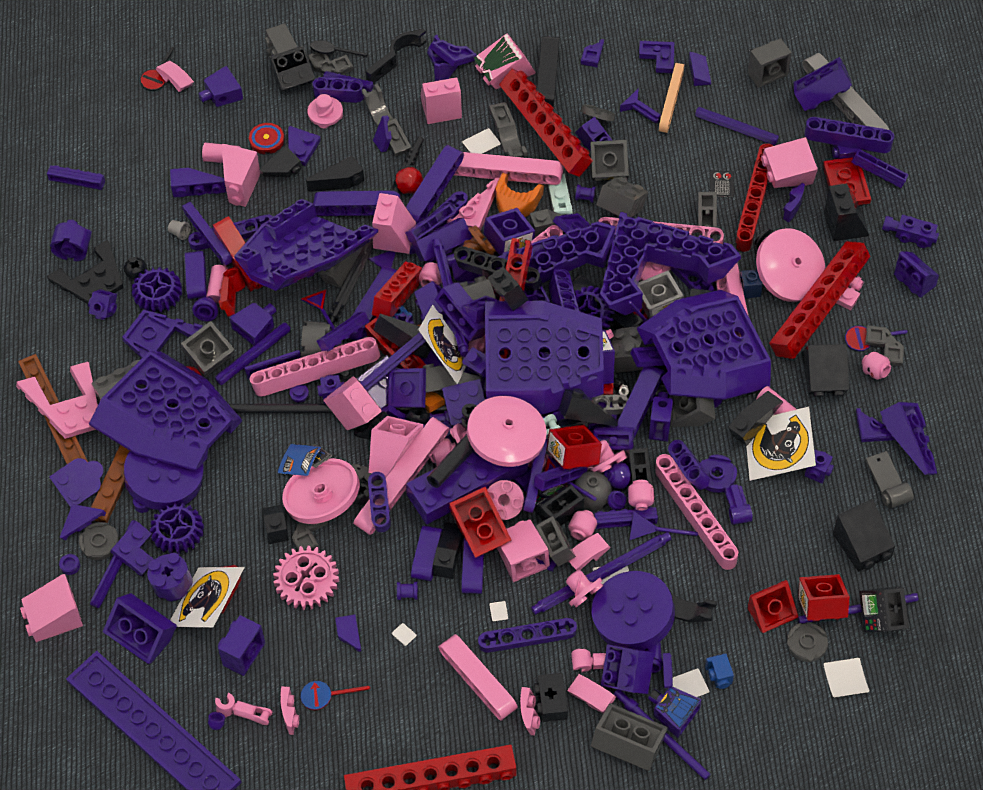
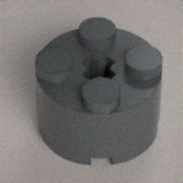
(310, 334)

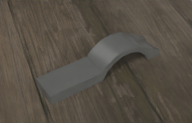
(377, 109)
(507, 130)

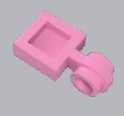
(851, 296)

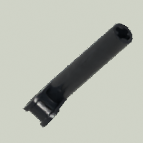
(455, 456)

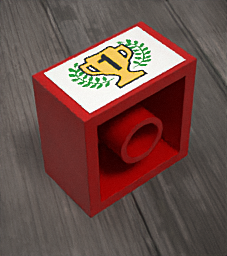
(574, 447)
(823, 597)

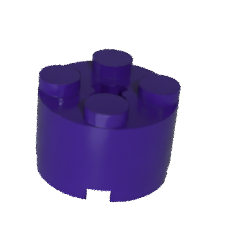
(70, 241)
(169, 576)

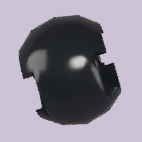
(134, 266)
(418, 415)
(362, 499)

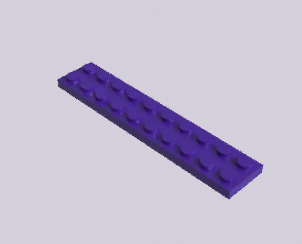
(150, 727)

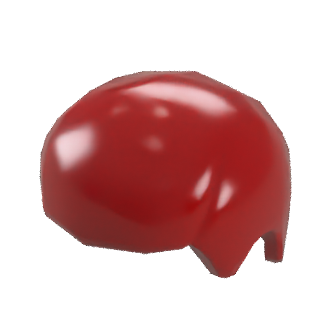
(408, 180)

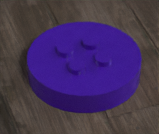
(160, 483)
(633, 610)

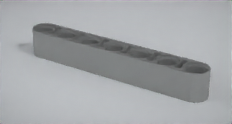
(848, 102)

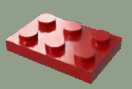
(844, 171)

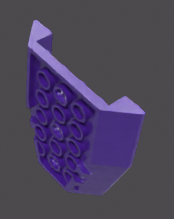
(298, 246)
(528, 331)
(704, 370)
(151, 428)

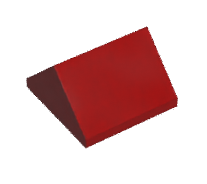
(772, 606)

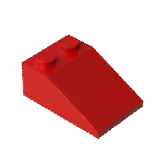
(479, 522)

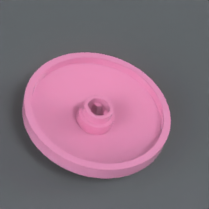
(789, 264)
(506, 431)
(322, 493)

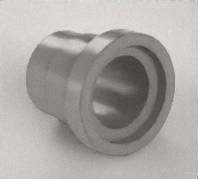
(180, 229)

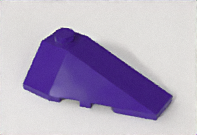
(906, 426)

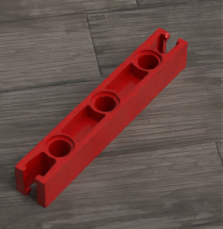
(519, 273)

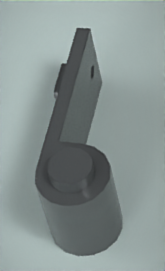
(888, 481)

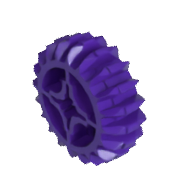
(158, 293)
(588, 296)
(180, 537)

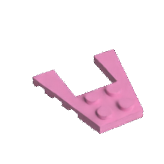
(69, 416)

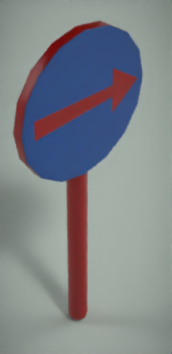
(318, 694)

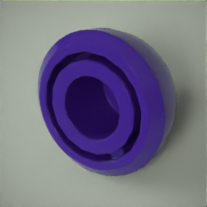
(205, 309)
(618, 475)

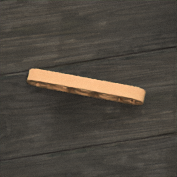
(671, 97)

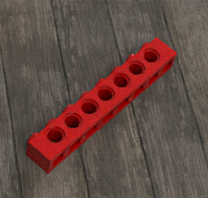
(546, 122)
(819, 300)
(440, 767)

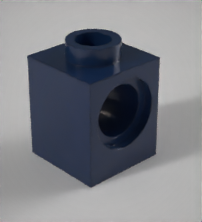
(751, 283)

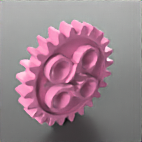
(291, 569)

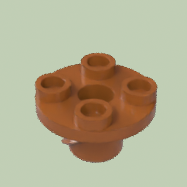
(477, 241)

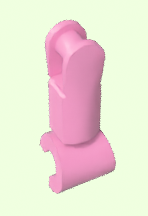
(582, 659)
(243, 710)

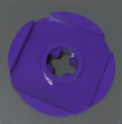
(725, 468)

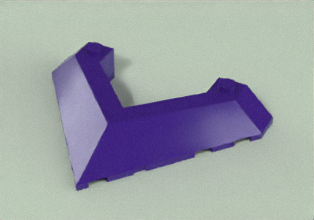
(646, 241)
(568, 252)

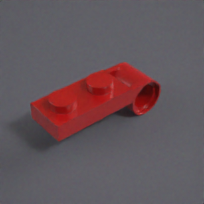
(231, 283)

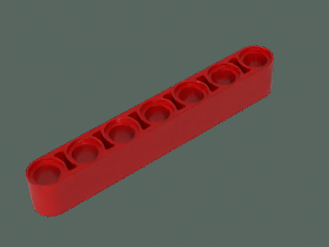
(753, 204)

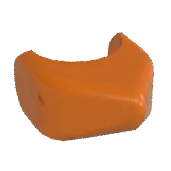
(509, 199)

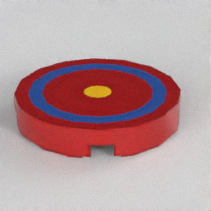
(266, 138)

